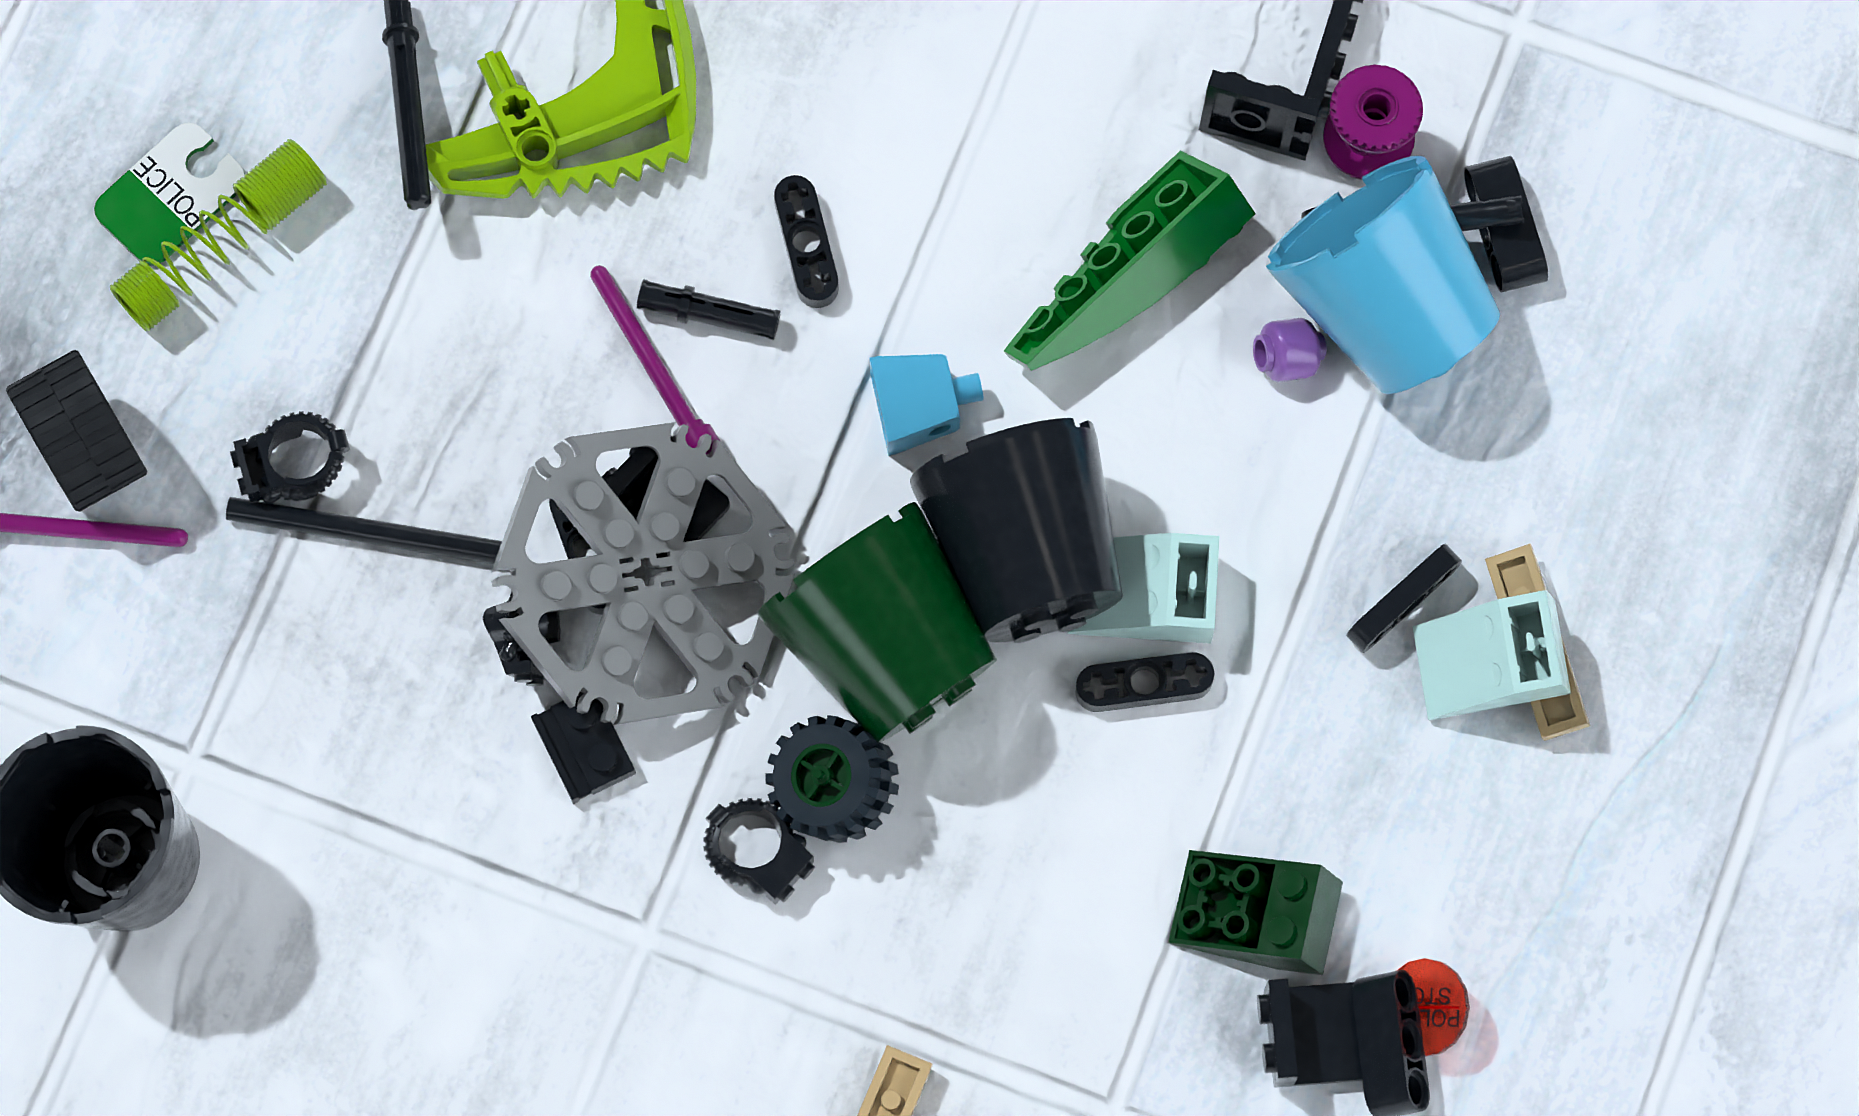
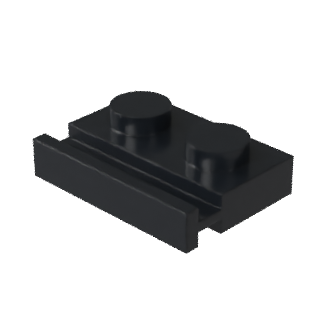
(583, 748)

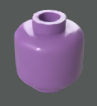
(1289, 349)

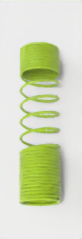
(269, 195)

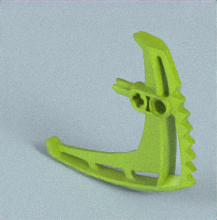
(604, 107)

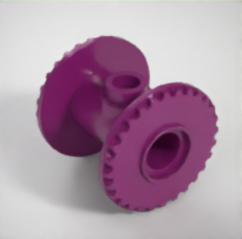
(1372, 119)

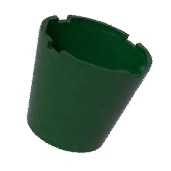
(884, 626)

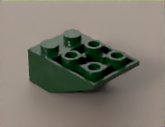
(1257, 910)

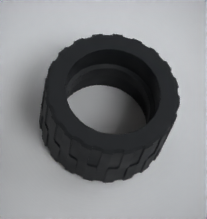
(76, 430)

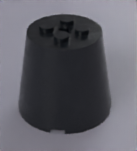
(1025, 527)
(69, 812)

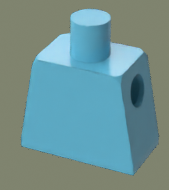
(919, 398)

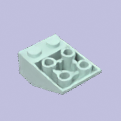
(1165, 589)
(1492, 656)

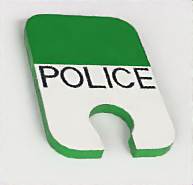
(162, 195)

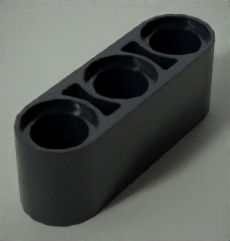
(1515, 249)
(1390, 1044)

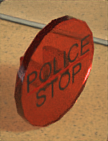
(1441, 1003)

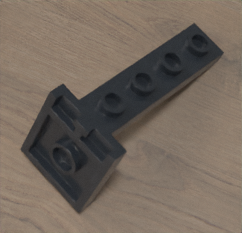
(1273, 114)

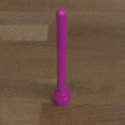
(649, 358)
(93, 530)

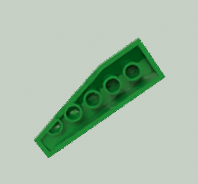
(1150, 249)

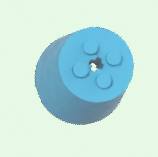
(1389, 276)

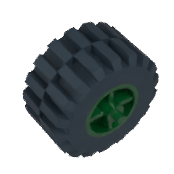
(831, 779)

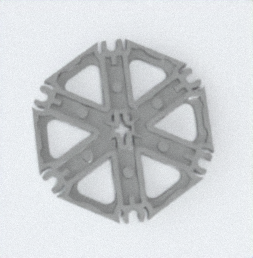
(599, 580)

